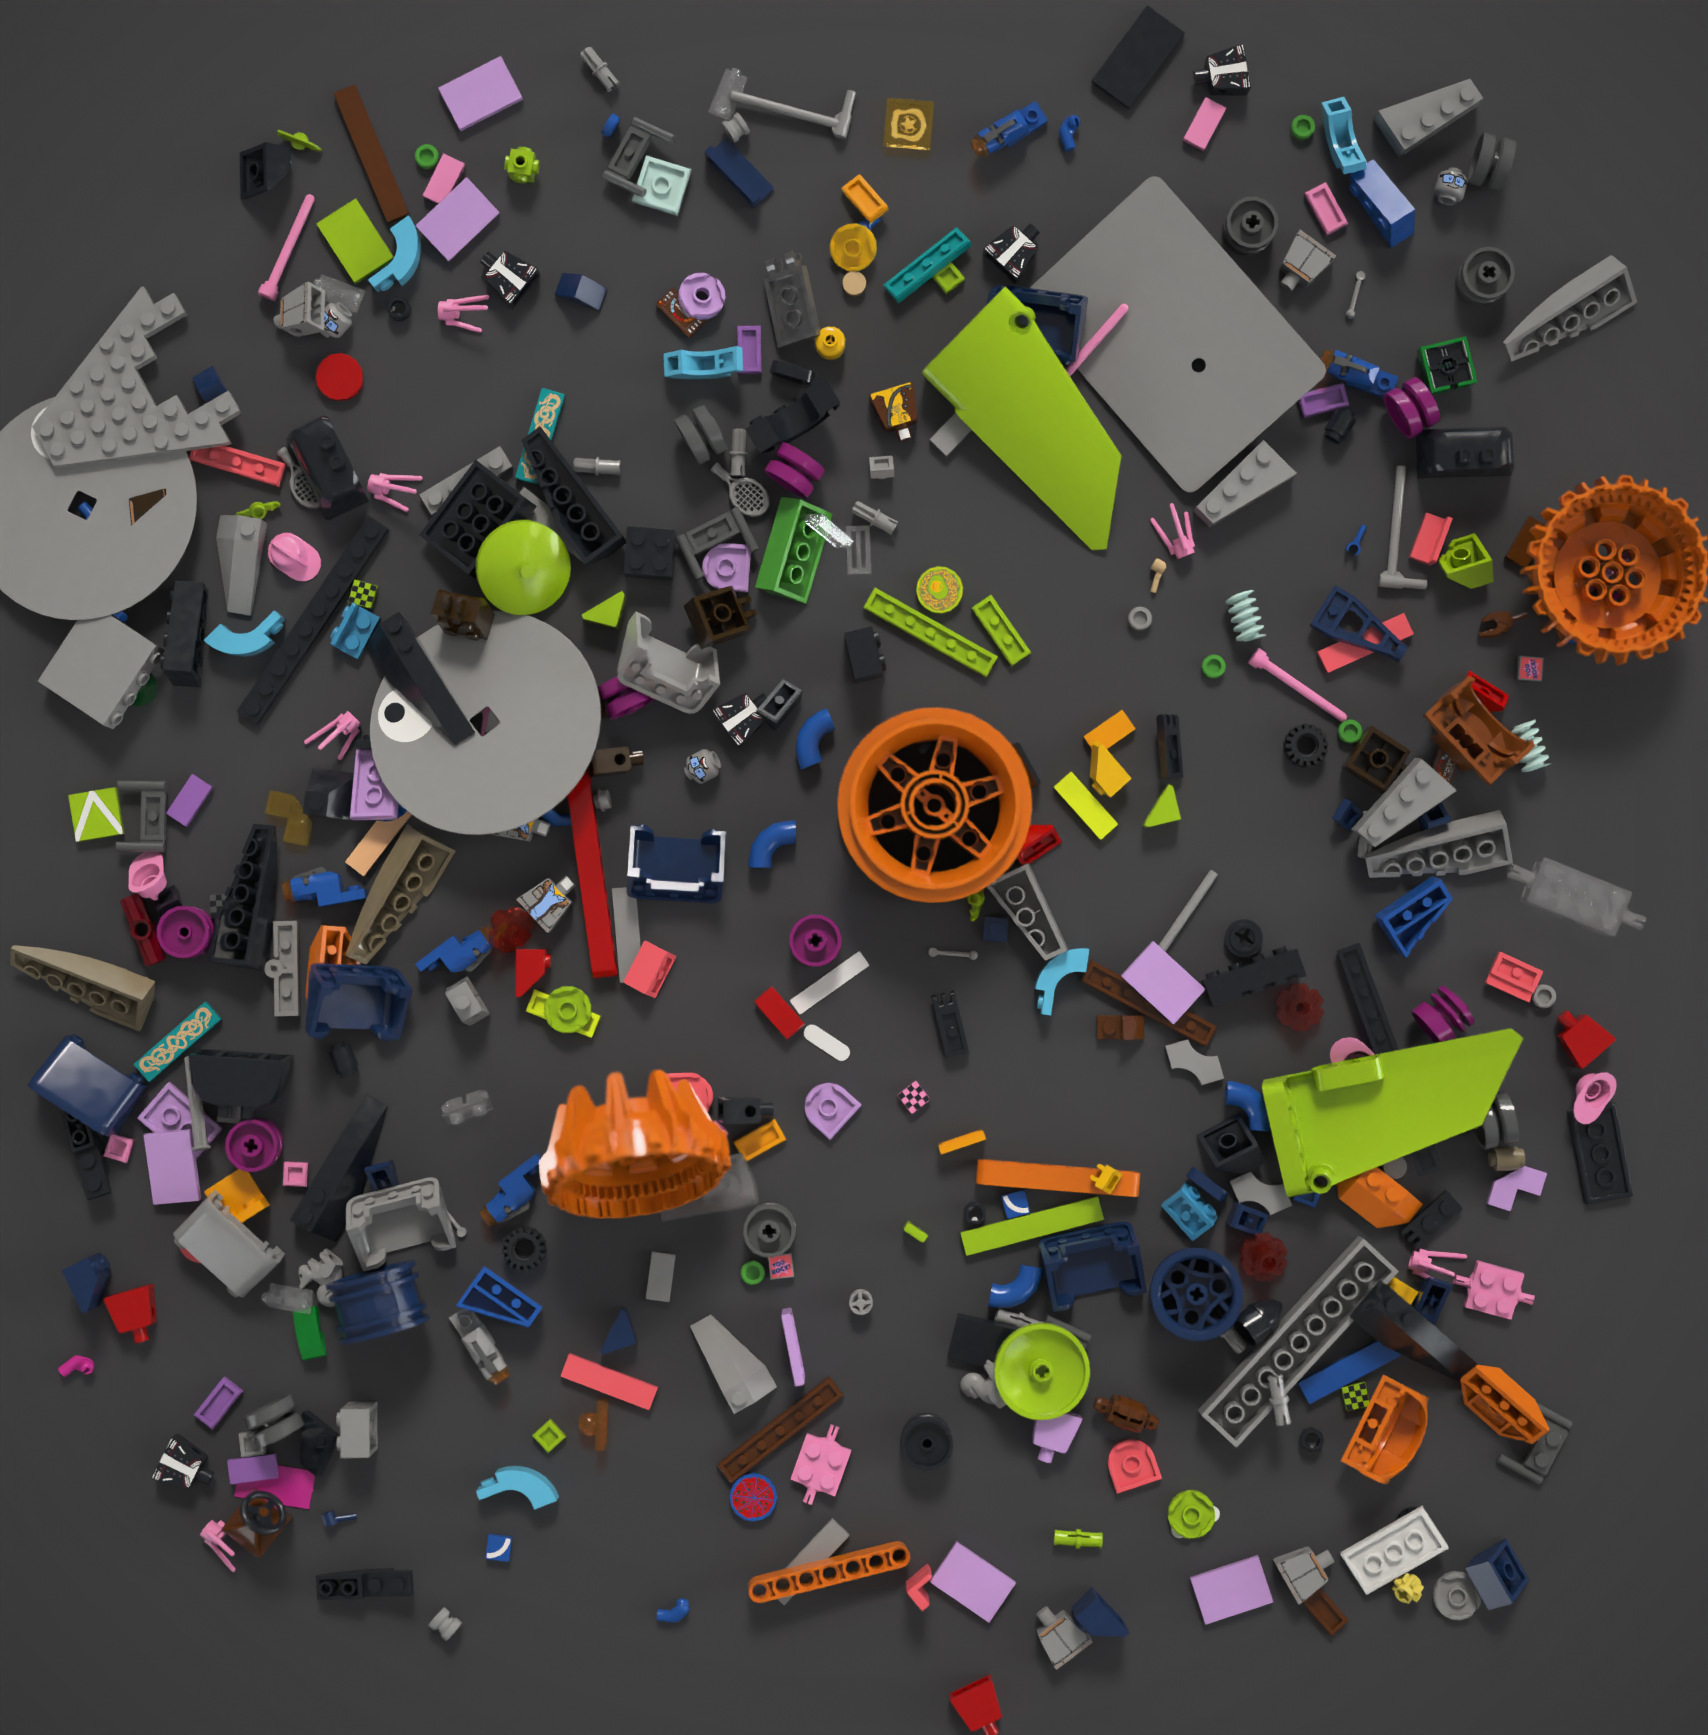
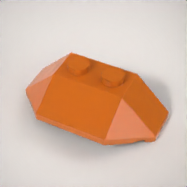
(330, 948)
(1378, 1198)
(1503, 1404)

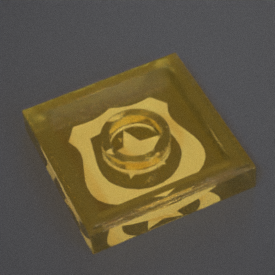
(908, 123)

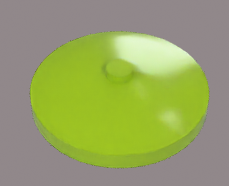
(523, 567)
(1041, 1371)

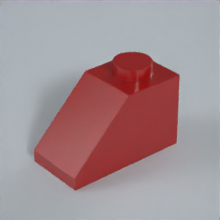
(530, 968)

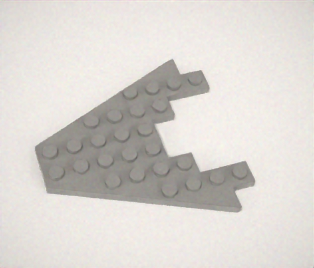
(108, 410)

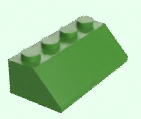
(791, 552)

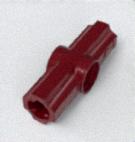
(137, 915)

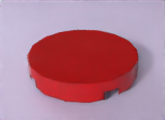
(339, 377)

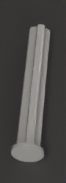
(197, 1114)

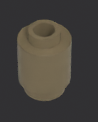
(1506, 1158)

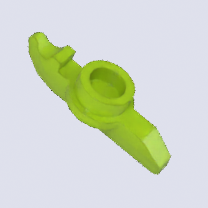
(299, 141)
(259, 510)
(976, 900)

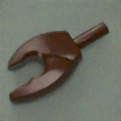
(1503, 622)

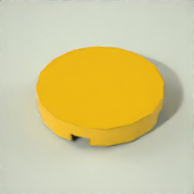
(853, 247)

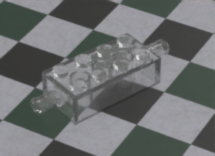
(1576, 896)

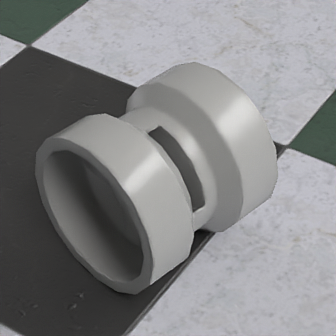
(445, 1624)

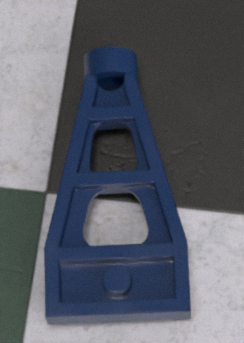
(1334, 609)

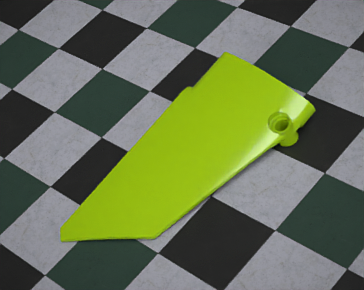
(1031, 415)
(1382, 1106)

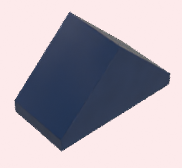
(581, 290)
(209, 384)
(1434, 817)
(382, 1175)
(1246, 1218)
(1431, 1298)
(621, 1334)

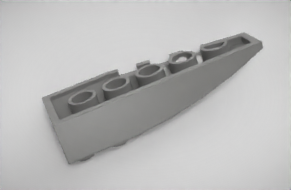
(1577, 306)
(1454, 847)

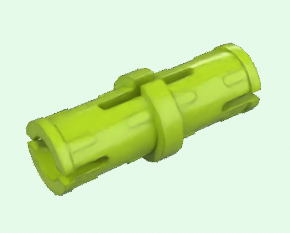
(1078, 1538)

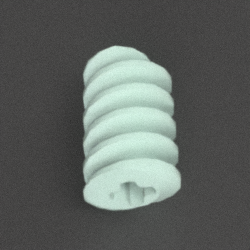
(1245, 617)
(1533, 759)

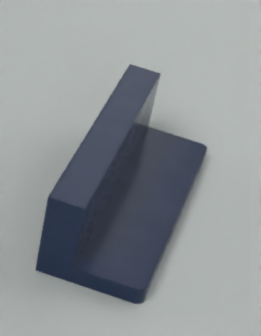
(739, 172)

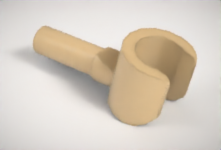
(1158, 566)

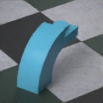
(1341, 136)
(405, 259)
(703, 365)
(247, 643)
(1057, 967)
(522, 1479)

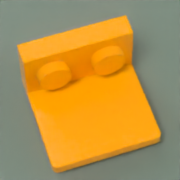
(240, 1195)

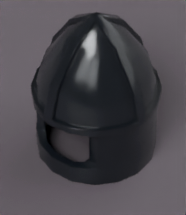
(1259, 1320)

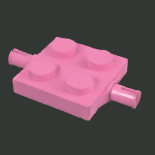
(1493, 1289)
(821, 1464)

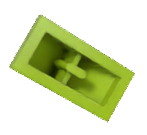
(608, 612)
(1164, 810)

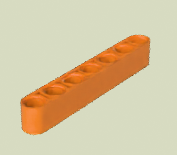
(1051, 1177)
(840, 1575)

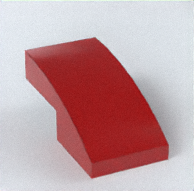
(779, 1012)

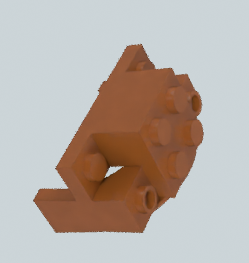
(1473, 734)

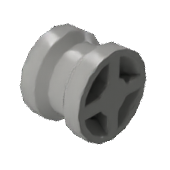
(735, 127)
(861, 1306)

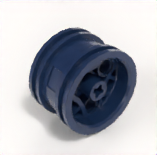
(377, 1302)
(1202, 1305)

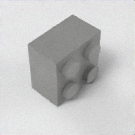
(357, 1429)

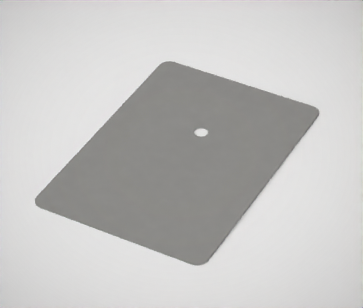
(1182, 306)

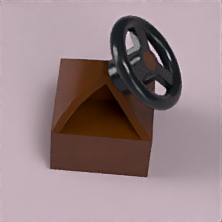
(257, 1521)

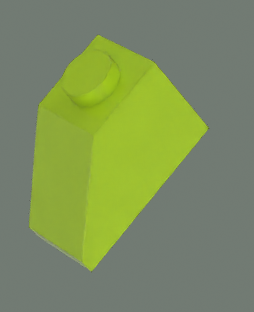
(1467, 562)

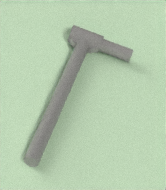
(839, 124)
(1391, 577)
(1188, 910)

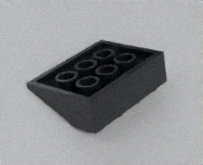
(471, 513)

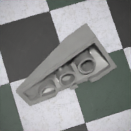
(240, 554)
(736, 1369)

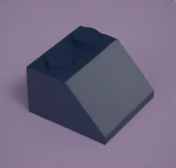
(88, 1280)
(1497, 1575)
(1097, 1616)

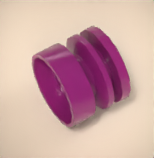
(1443, 1016)

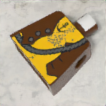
(896, 409)

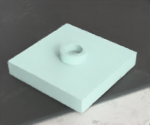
(664, 185)

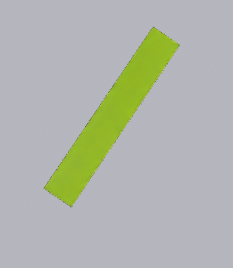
(930, 632)
(1032, 1225)

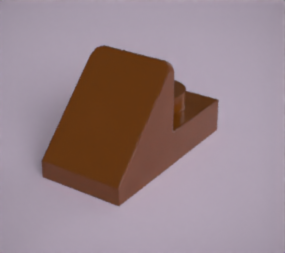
(1120, 1027)

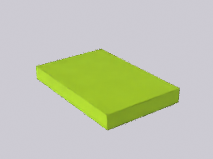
(355, 241)

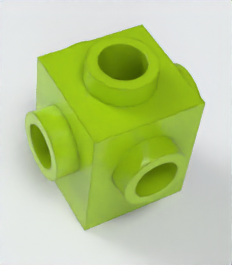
(525, 172)

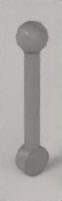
(1359, 277)
(934, 952)
(461, 1231)

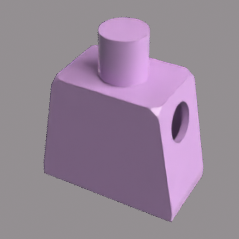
(1055, 1434)

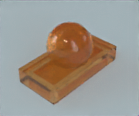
(593, 1423)

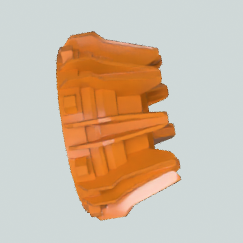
(1663, 556)
(633, 1151)

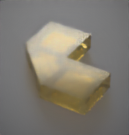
(298, 824)

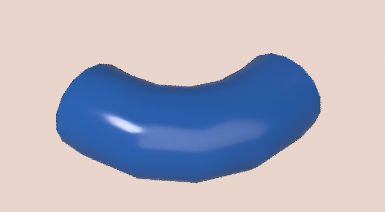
(810, 736)
(768, 841)
(1250, 1101)
(1017, 1291)

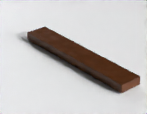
(371, 154)
(1120, 990)
(780, 1429)

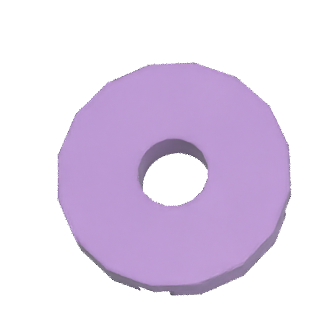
(698, 308)

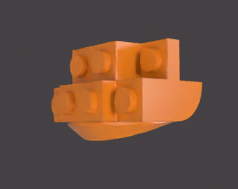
(1388, 1431)

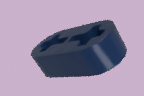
(1207, 1184)

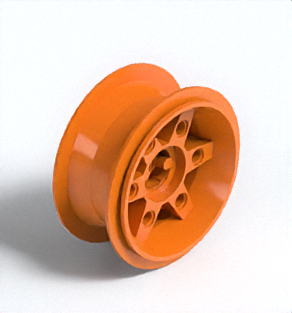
(949, 730)

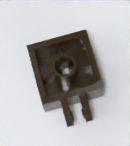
(462, 615)
(718, 616)
(1391, 759)

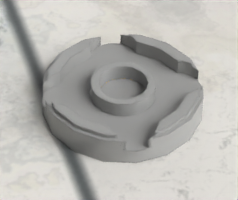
(1452, 1589)

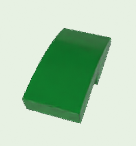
(309, 1334)

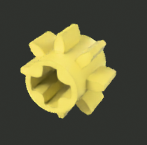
(1407, 1588)

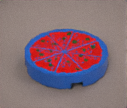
(753, 1496)

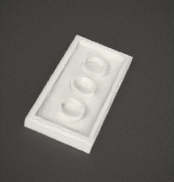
(1394, 1550)

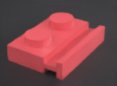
(1513, 977)

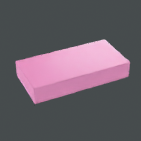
(1204, 124)
(444, 179)
(1326, 209)

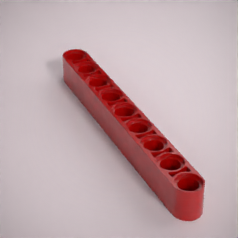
(592, 878)

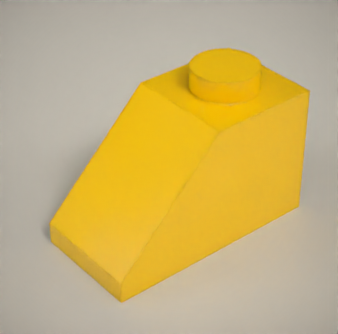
(1106, 771)

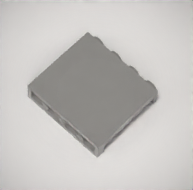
(101, 668)

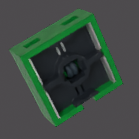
(1447, 365)

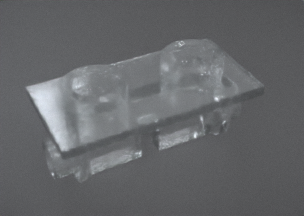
(721, 104)
(340, 292)
(477, 1105)
(289, 1298)

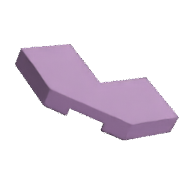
(1505, 1188)

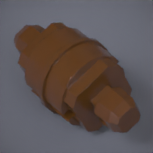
(1126, 1413)

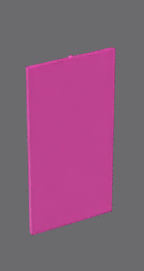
(292, 1487)

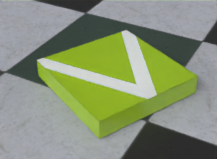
(96, 814)

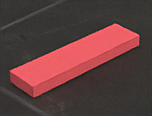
(241, 464)
(1343, 653)
(609, 1381)

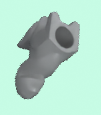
(322, 1272)
(976, 1386)

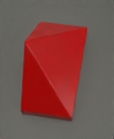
(1488, 694)
(1038, 842)

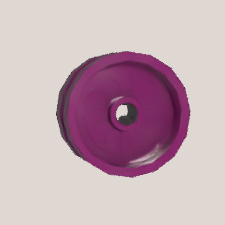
(1412, 407)
(794, 470)
(626, 699)
(180, 919)
(801, 940)
(240, 1144)

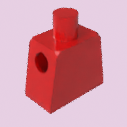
(1582, 1038)
(133, 1311)
(978, 1705)

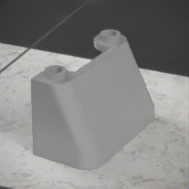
(665, 671)
(398, 1220)
(226, 1246)

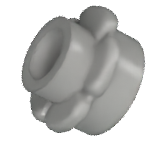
(602, 800)

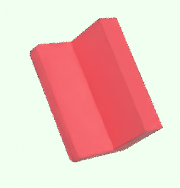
(1430, 539)
(649, 969)
(915, 1589)

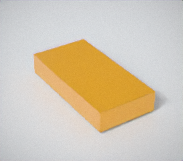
(864, 198)
(1110, 731)
(760, 1140)
(961, 1141)

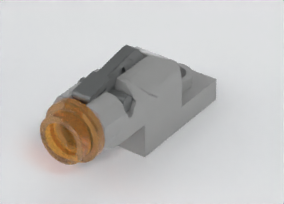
(480, 1345)

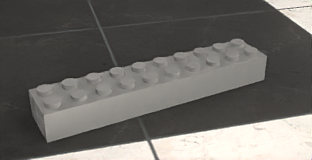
(1297, 1342)

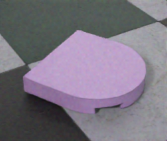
(728, 566)
(829, 1108)

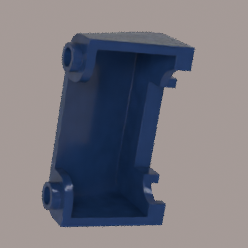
(1057, 316)
(676, 866)
(356, 999)
(88, 1086)
(1092, 1262)

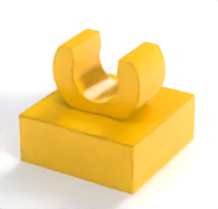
(1108, 1178)

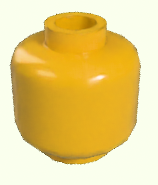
(833, 350)

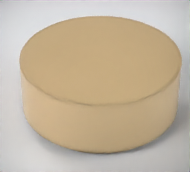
(854, 283)

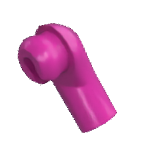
(78, 1363)

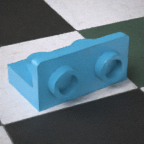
(354, 630)
(1190, 1211)

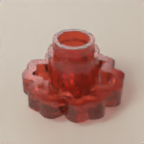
(510, 928)
(1308, 1015)
(1263, 1256)

